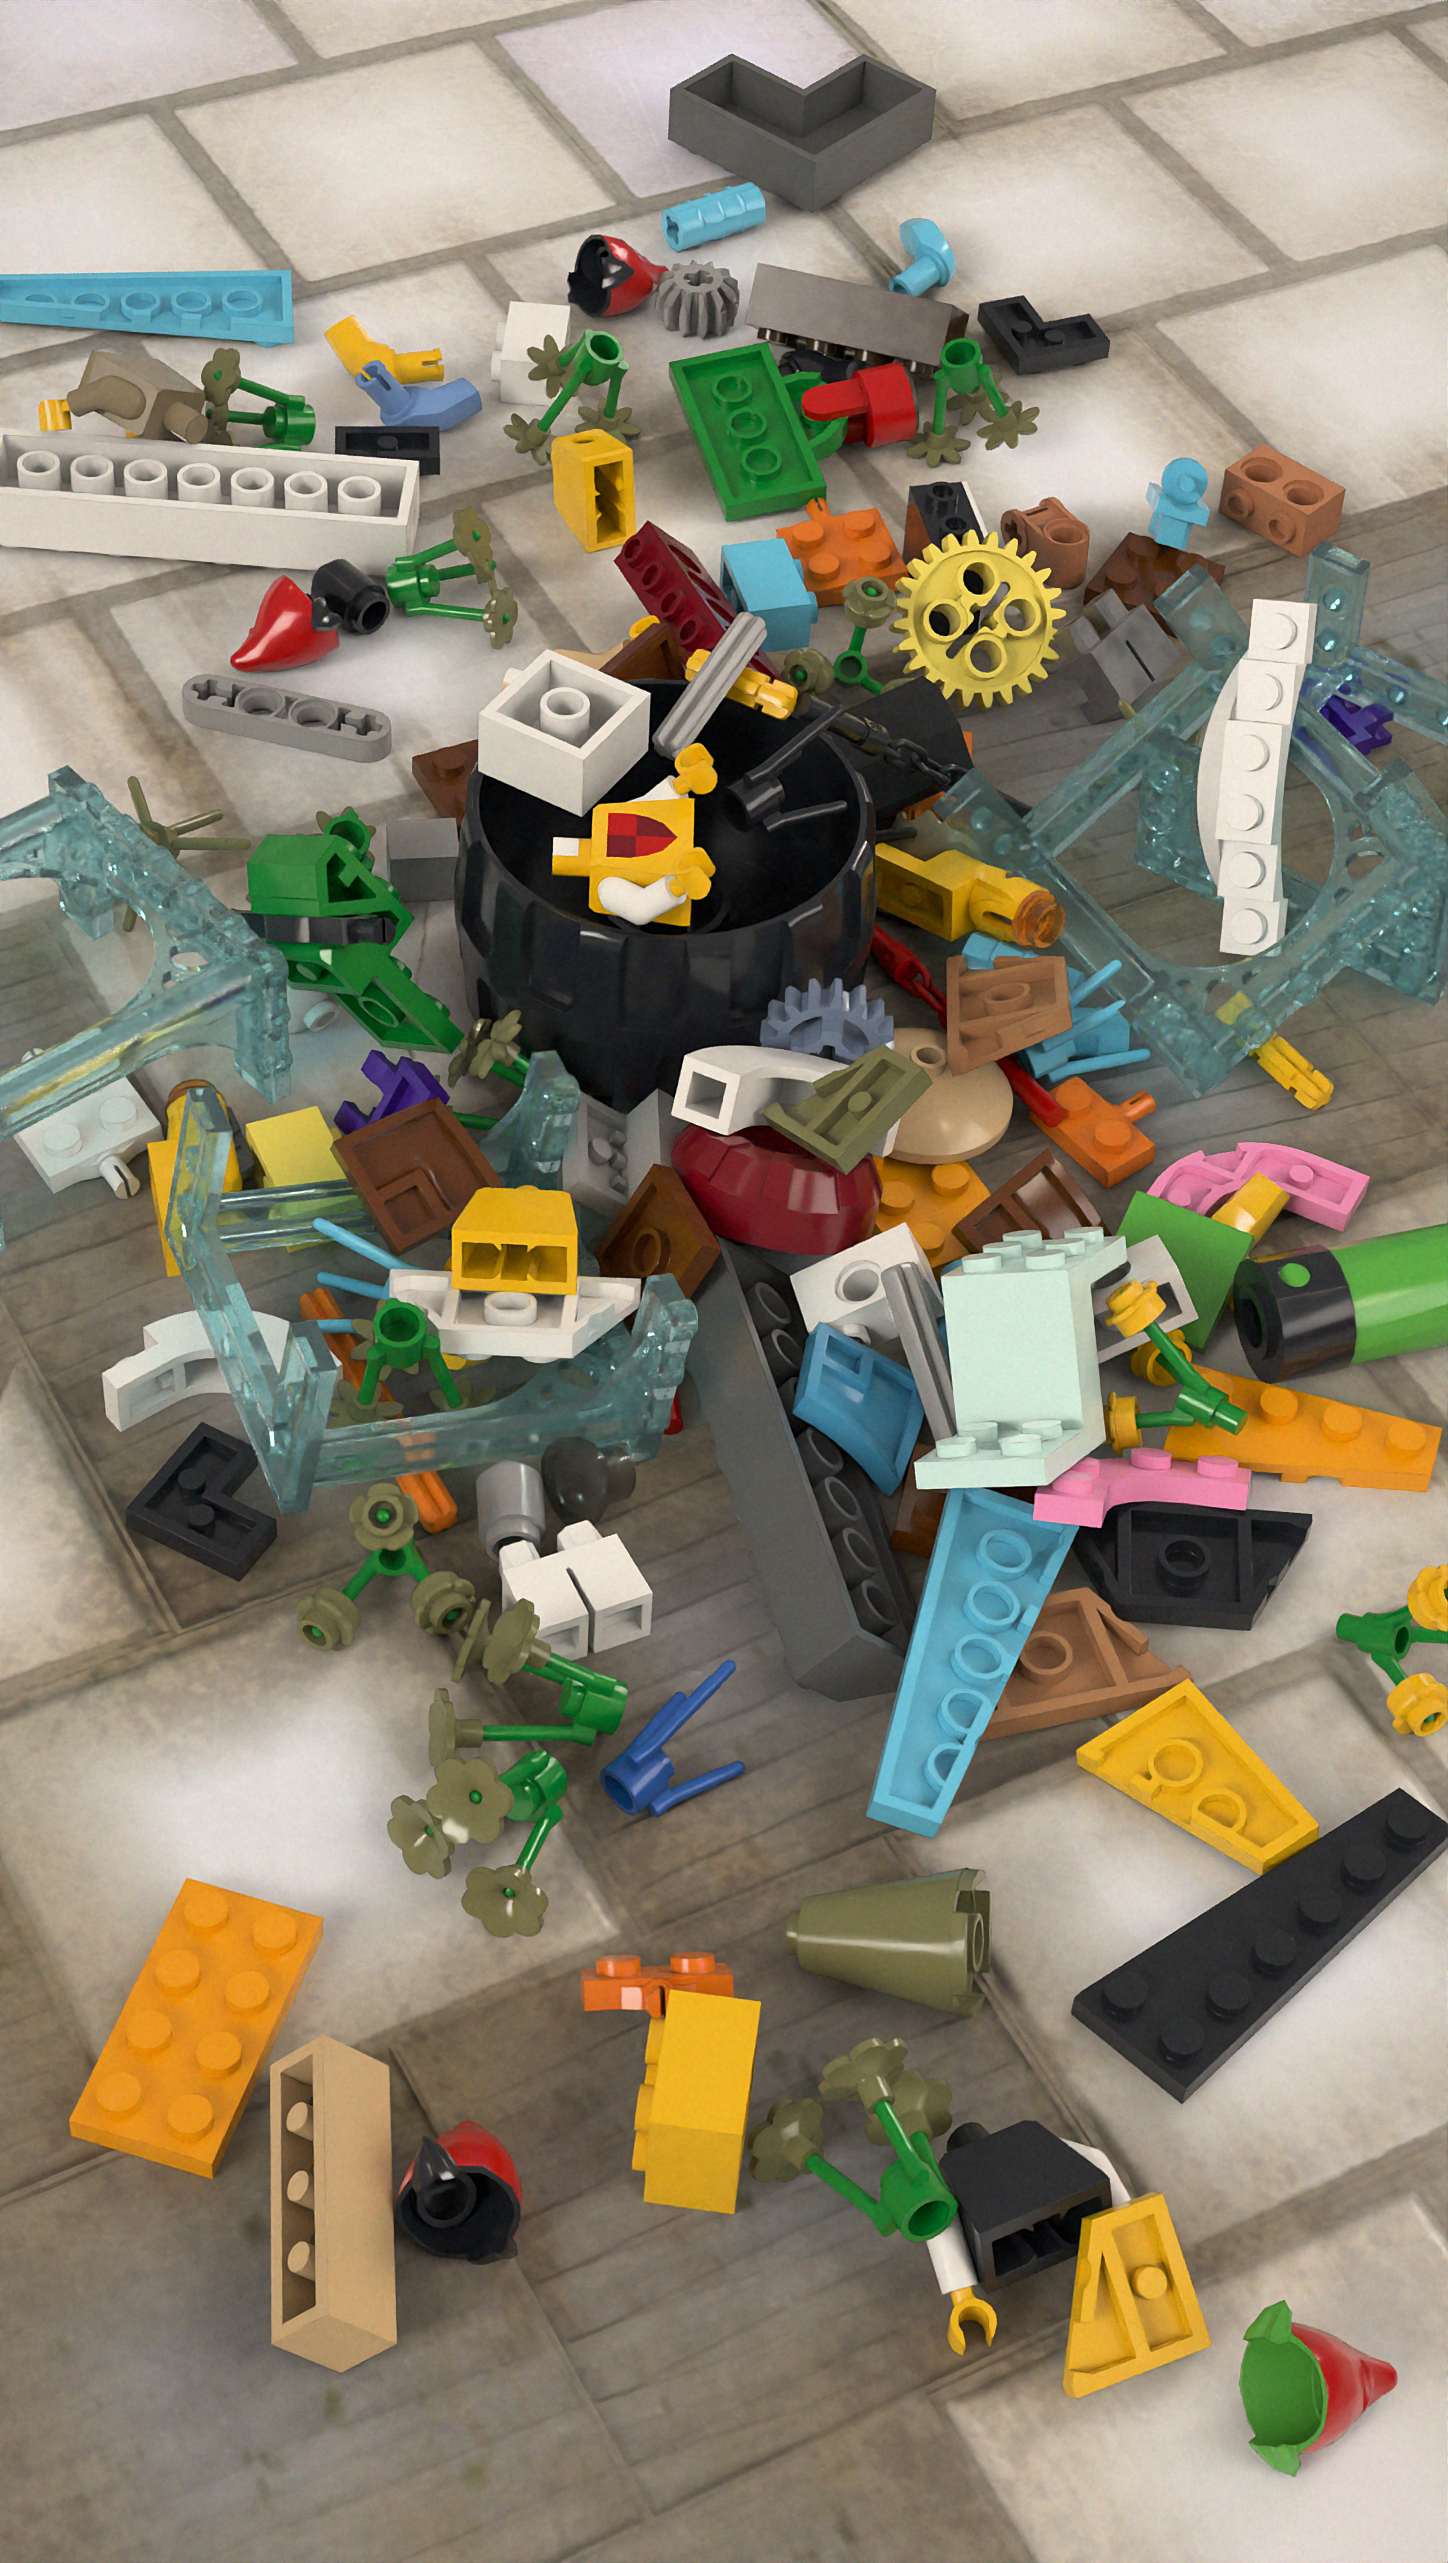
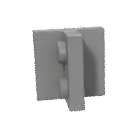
(611, 1157)

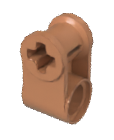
(1055, 537)

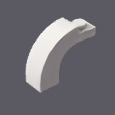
(734, 1084)
(177, 1366)

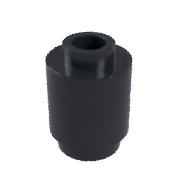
(352, 596)

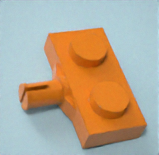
(1101, 1132)
(625, 1984)

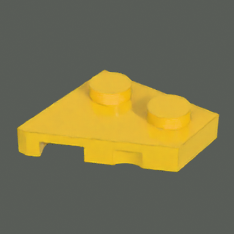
(1129, 2298)

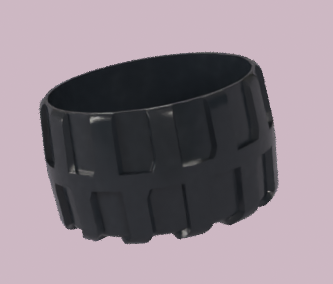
(638, 998)

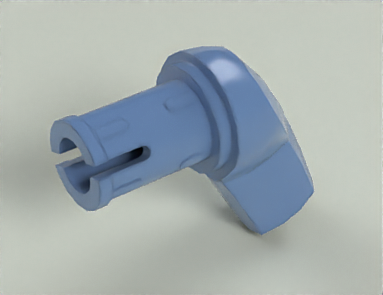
(417, 405)

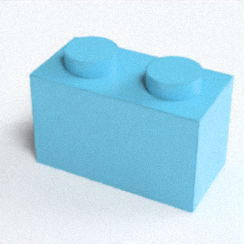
(769, 585)

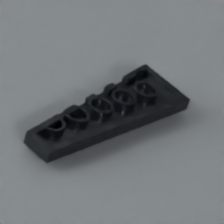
(1230, 1970)

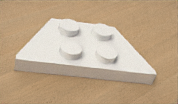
(516, 1323)

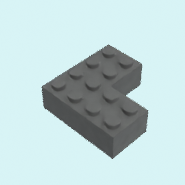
(800, 140)

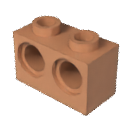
(1281, 500)

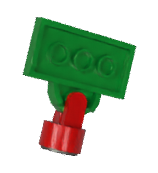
(770, 430)

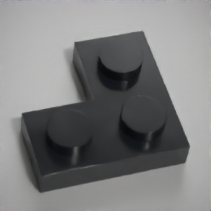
(1039, 345)
(392, 442)
(193, 1509)

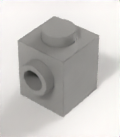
(422, 858)

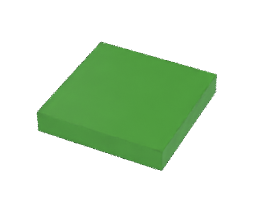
(1202, 1250)

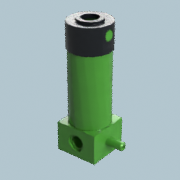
(1342, 1303)

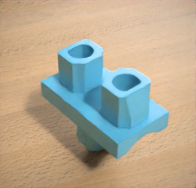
(1178, 502)

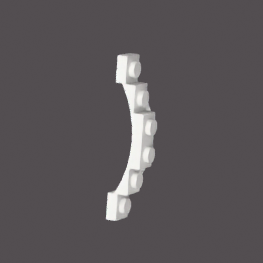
(1246, 771)

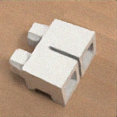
(581, 1593)

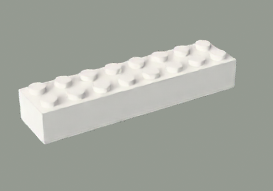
(205, 501)

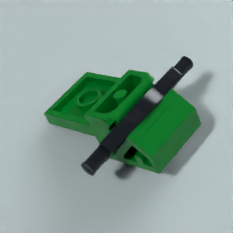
(338, 937)

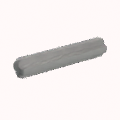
(710, 685)
(922, 1346)

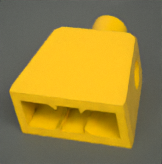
(591, 474)
(516, 1242)

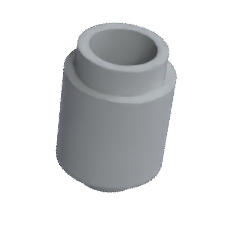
(510, 1506)

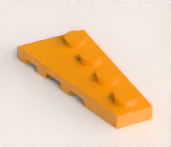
(1312, 1437)

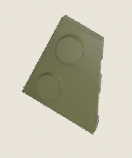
(852, 1107)

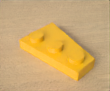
(1202, 1777)

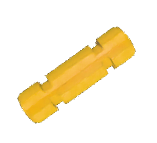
(752, 689)
(1294, 1072)

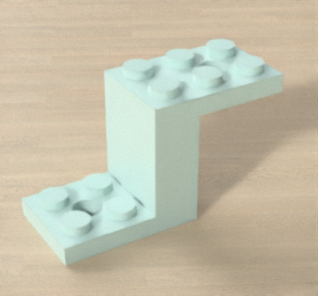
(1022, 1360)

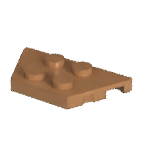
(1004, 1007)
(1079, 1668)

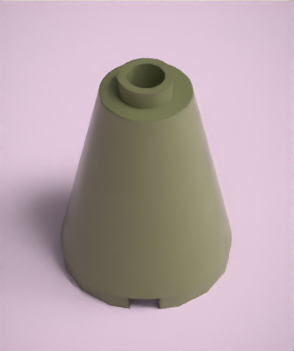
(901, 1938)

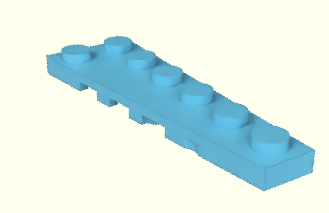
(184, 303)
(969, 1629)

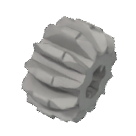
(697, 299)

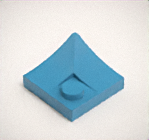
(860, 1403)

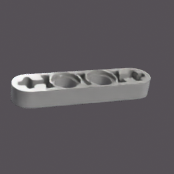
(211, 703)

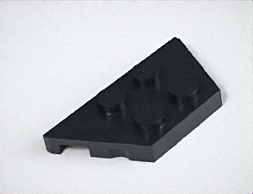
(1190, 1561)

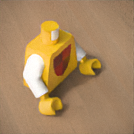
(644, 850)

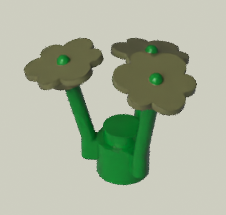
(287, 422)
(414, 583)

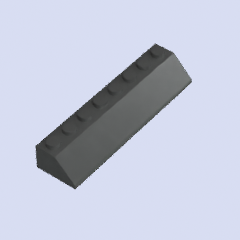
(796, 1492)

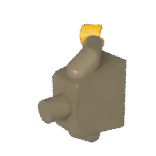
(135, 394)

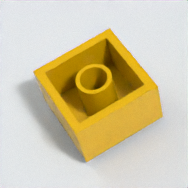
(696, 2101)

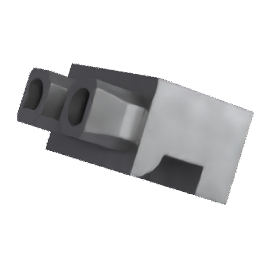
(1117, 659)

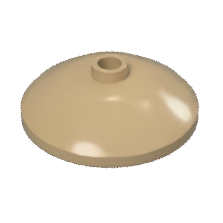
(956, 1113)

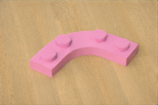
(1316, 1185)
(1096, 1485)

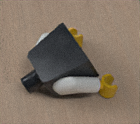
(1015, 2213)

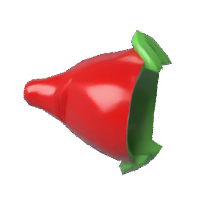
(1303, 2387)

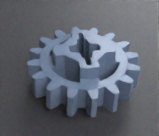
(827, 1023)

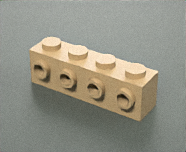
(331, 2205)

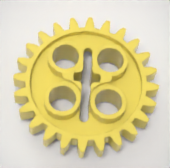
(941, 588)

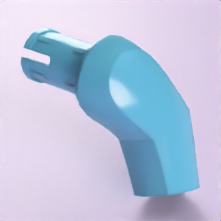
(932, 255)

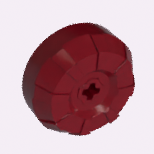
(776, 1192)

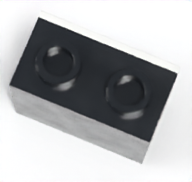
(931, 516)

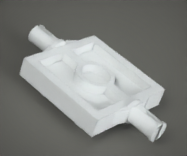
(92, 1138)

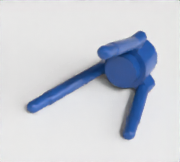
(642, 1770)

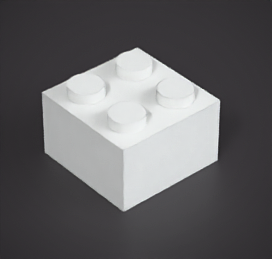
(563, 732)

